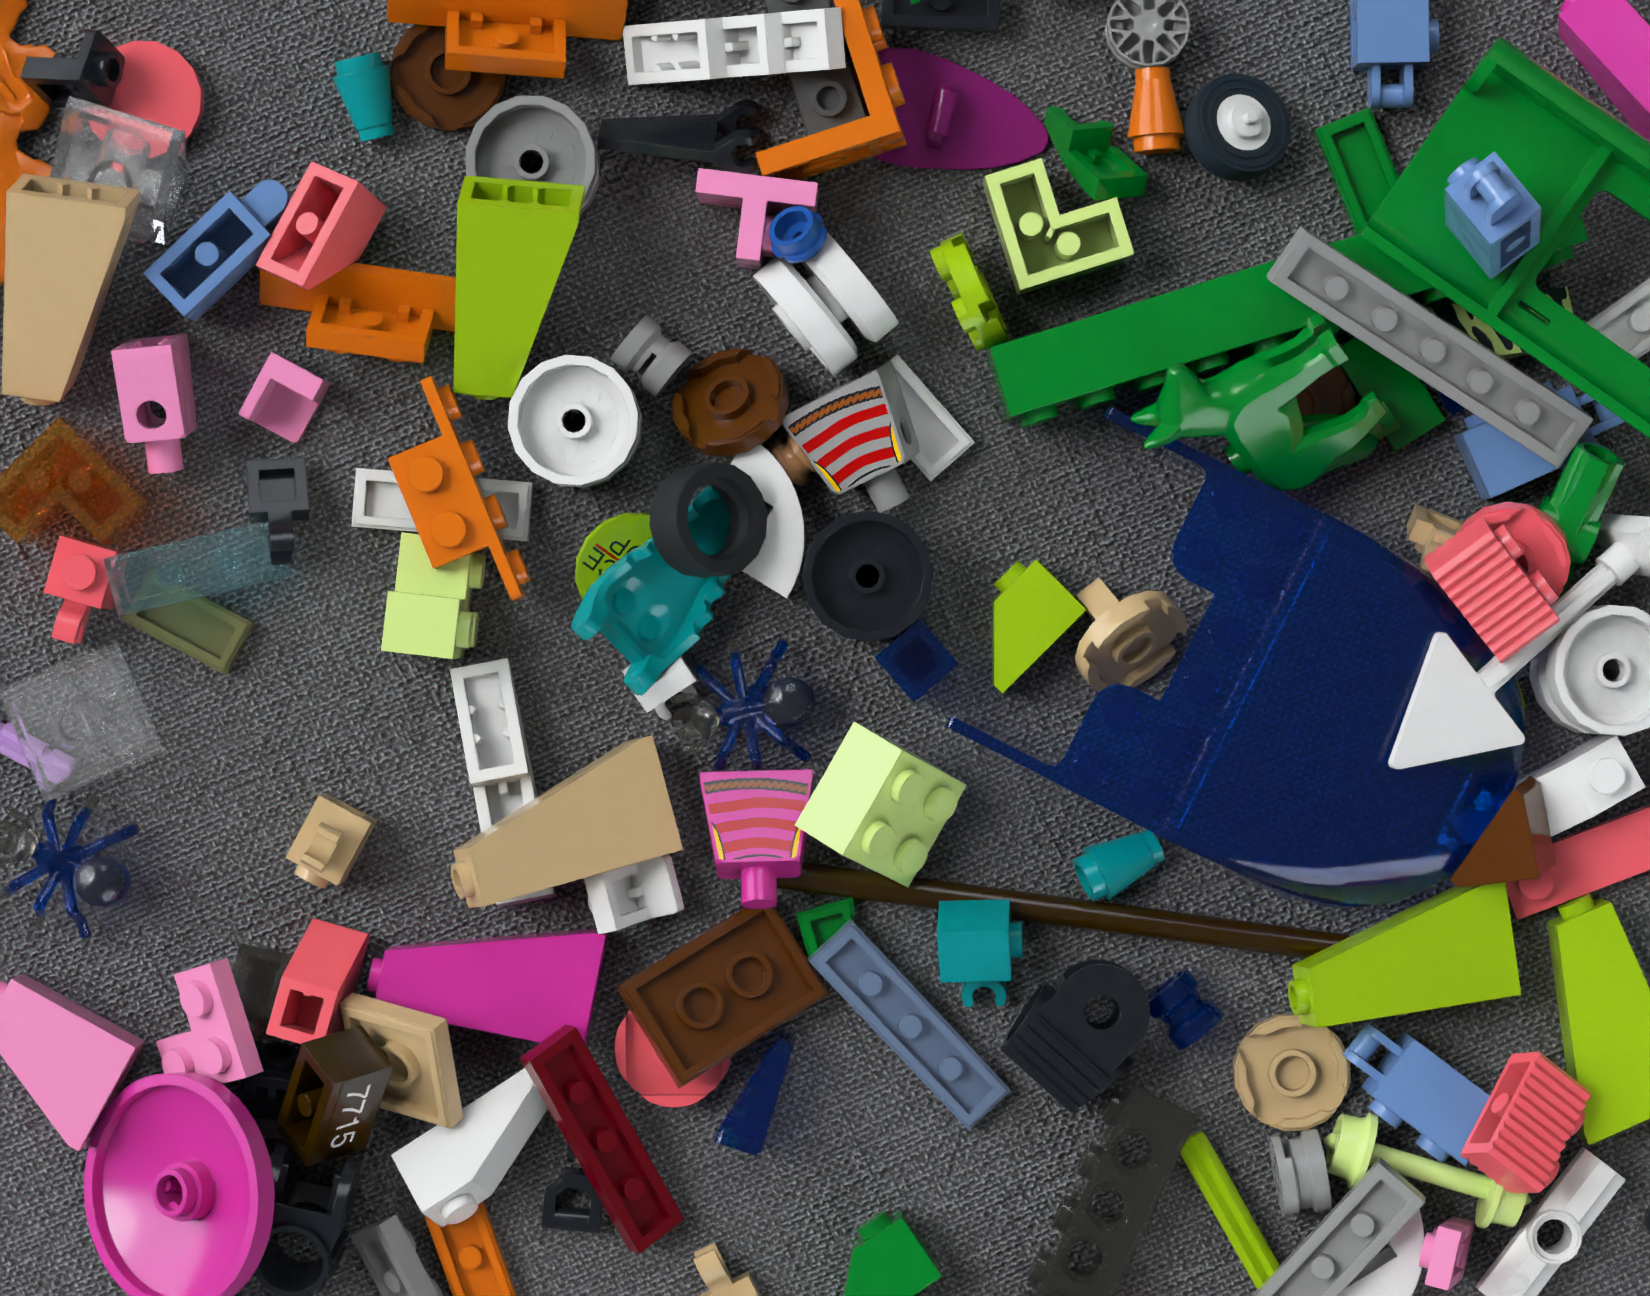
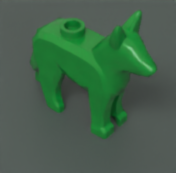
(1260, 413)

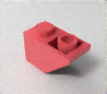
(316, 981)

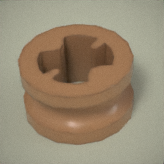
(793, 460)

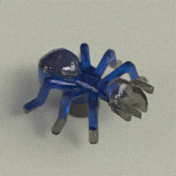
(755, 709)
(70, 867)

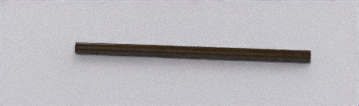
(1068, 911)

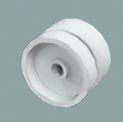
(818, 305)
(576, 386)
(1571, 667)

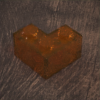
(69, 473)

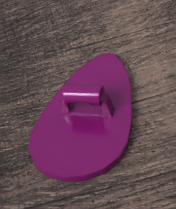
(956, 117)

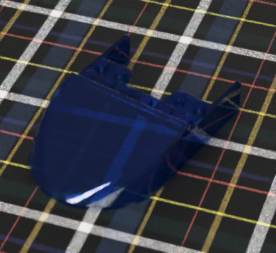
(1290, 708)

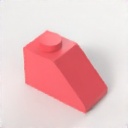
(321, 228)

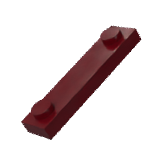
(602, 1138)

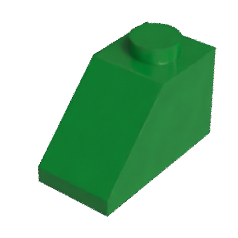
(889, 1259)

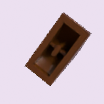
(1514, 843)

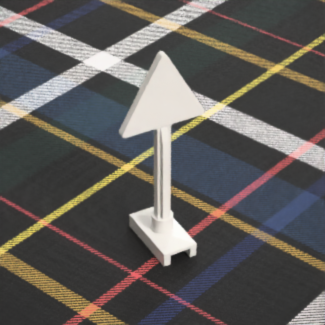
(1456, 707)

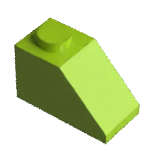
(1027, 619)

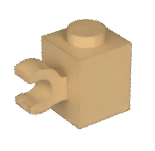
(330, 841)

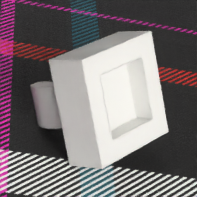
(671, 681)

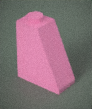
(63, 1055)

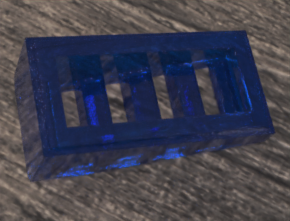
(751, 1113)

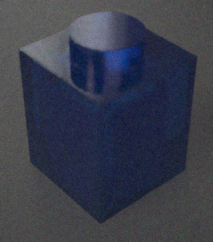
(916, 660)

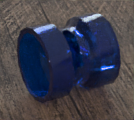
(1179, 1005)

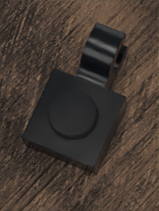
(278, 496)

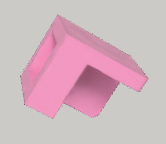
(284, 398)

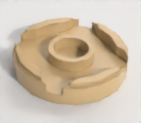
(1290, 1073)

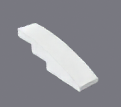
(734, 46)
(494, 746)

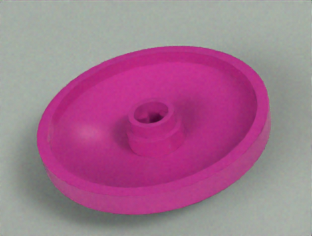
(179, 1188)

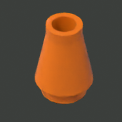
(1155, 115)

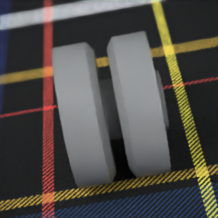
(537, 127)

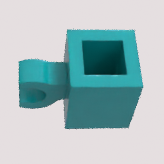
(978, 945)

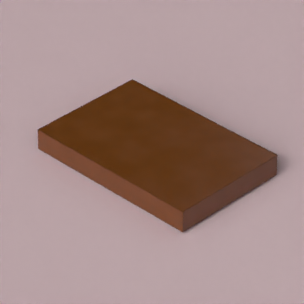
(722, 992)

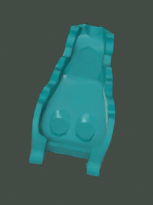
(649, 606)

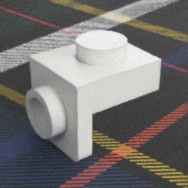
(633, 894)

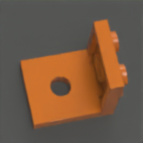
(857, 138)

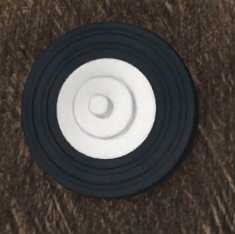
(1237, 127)

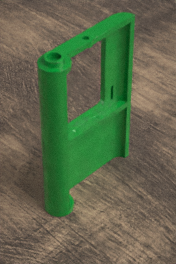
(1563, 155)

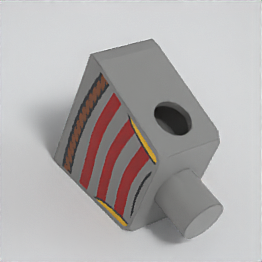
(859, 436)

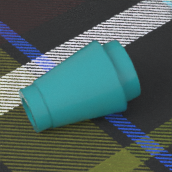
(366, 94)
(1116, 864)

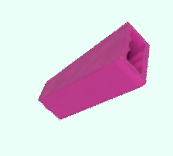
(1614, 50)
(498, 984)

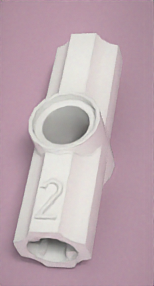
(1576, 1201)

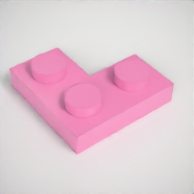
(220, 1034)

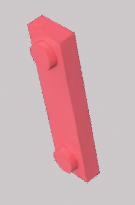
(1587, 863)

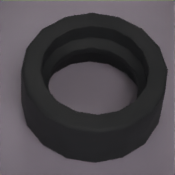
(745, 511)

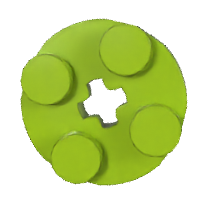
(972, 295)

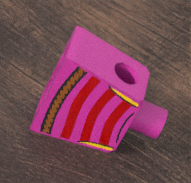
(754, 828)

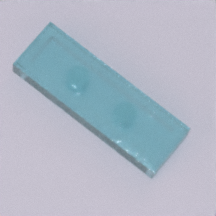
(192, 569)

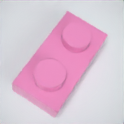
(1446, 1252)

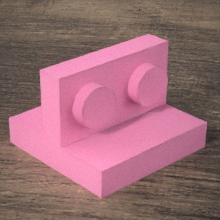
(756, 198)

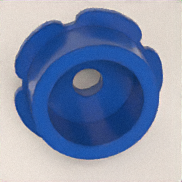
(797, 234)

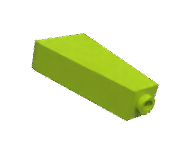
(506, 268)
(1422, 959)
(1602, 1015)

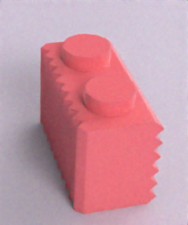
(1492, 587)
(1526, 1123)

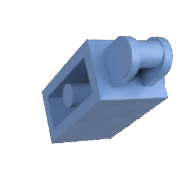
(1391, 38)
(1491, 213)
(219, 249)
(1502, 463)
(1420, 1090)

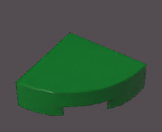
(822, 921)

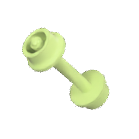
(1353, 1149)

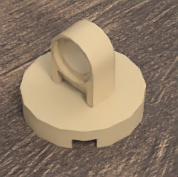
(1127, 636)

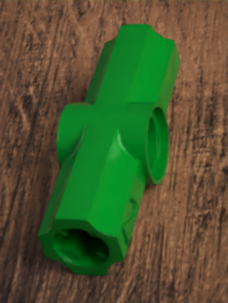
(1581, 497)

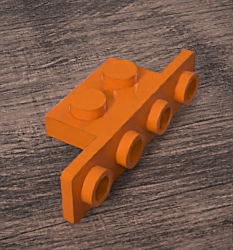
(512, 34)
(370, 310)
(448, 499)

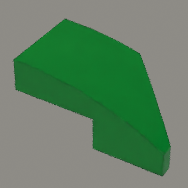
(1094, 163)

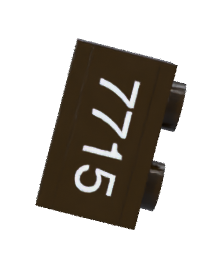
(334, 1095)

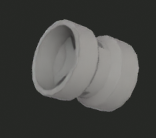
(639, 349)

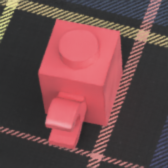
(82, 581)

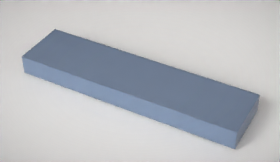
(909, 1024)

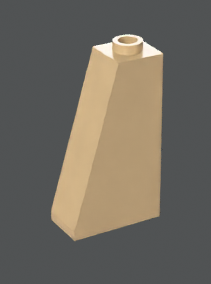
(57, 273)
(582, 827)

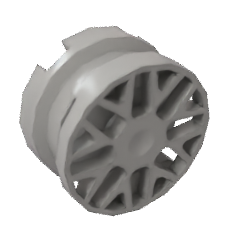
(1147, 32)
(1300, 1173)

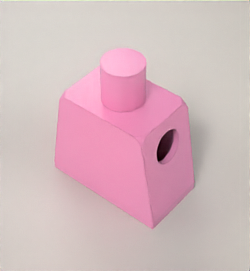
(158, 372)

